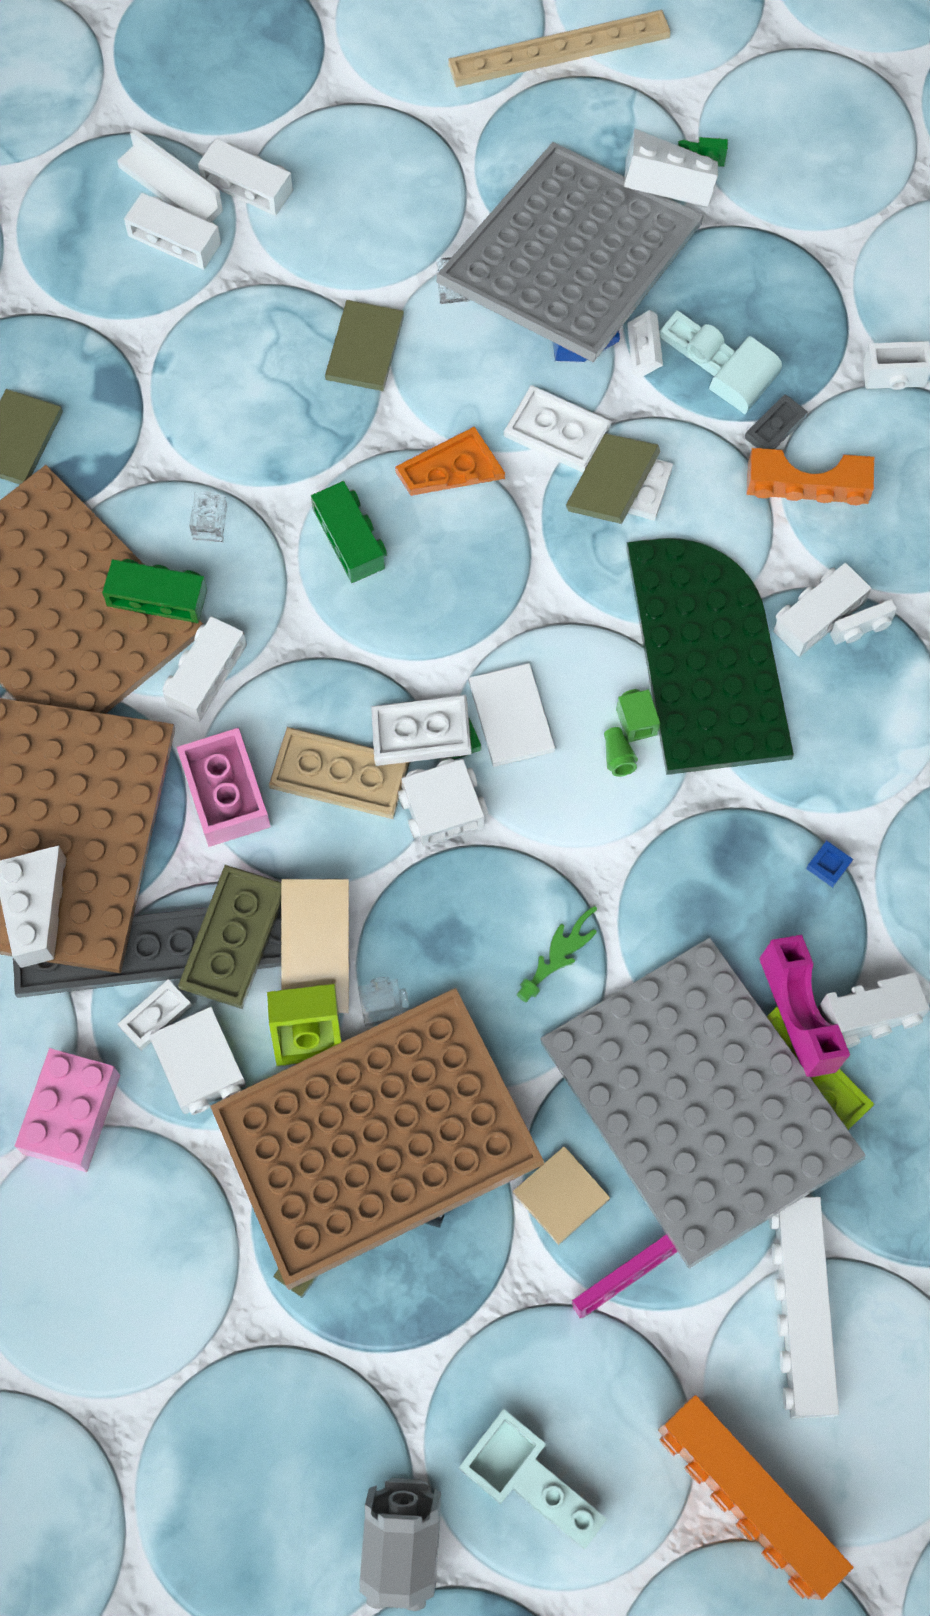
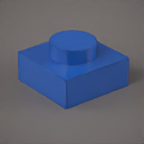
(829, 864)

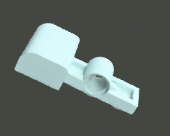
(738, 374)
(508, 1462)

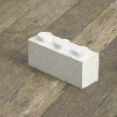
(246, 176)
(172, 230)
(819, 607)
(204, 668)

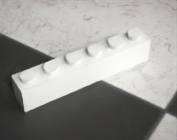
(805, 1311)

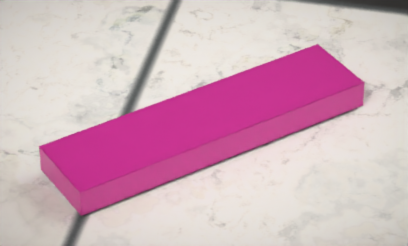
(623, 1276)

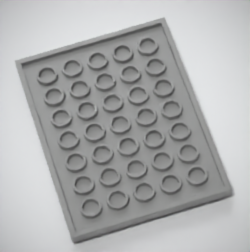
(570, 251)
(701, 1102)

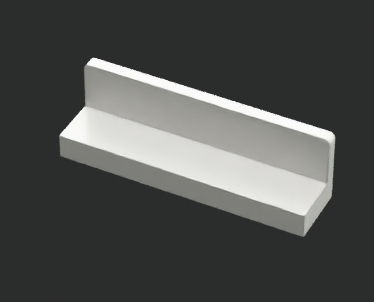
(170, 178)

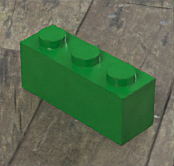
(349, 531)
(155, 590)

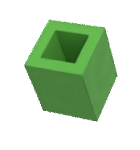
(637, 715)

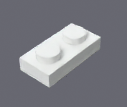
(645, 344)
(652, 491)
(854, 626)
(154, 1013)

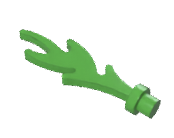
(558, 950)

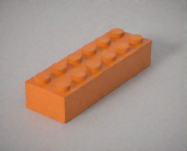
(755, 1499)

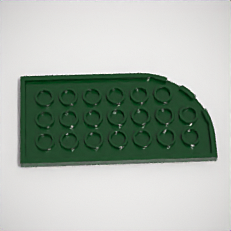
(707, 658)

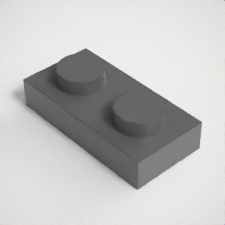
(776, 424)

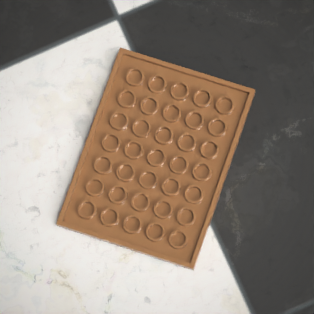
(54, 623)
(96, 794)
(374, 1137)

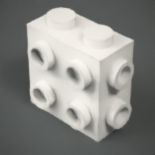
(442, 802)

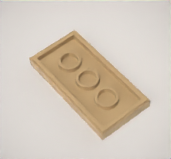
(337, 773)
(315, 935)

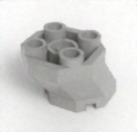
(400, 1544)

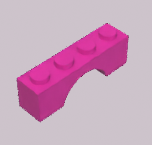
(789, 975)

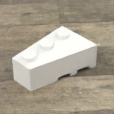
(669, 170)
(31, 903)
(876, 1008)

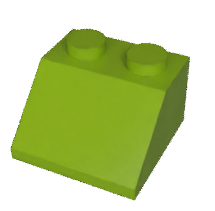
(303, 1022)

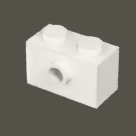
(897, 365)

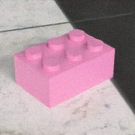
(223, 787)
(67, 1110)

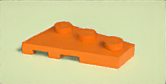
(450, 465)

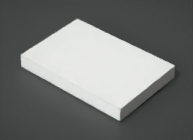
(557, 428)
(511, 715)
(421, 730)

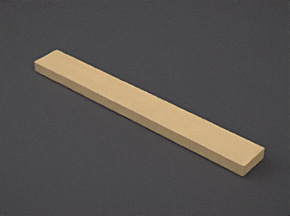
(559, 48)

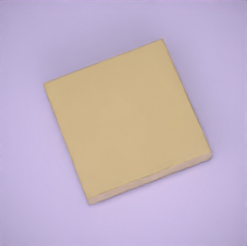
(561, 1195)

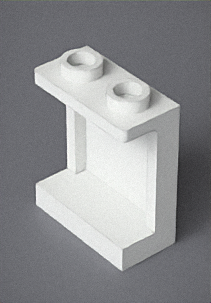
(197, 1061)

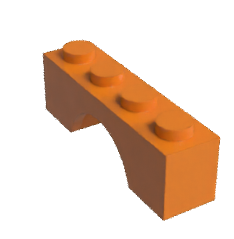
(773, 476)

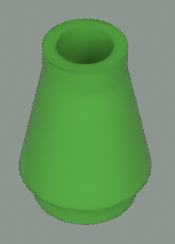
(619, 754)

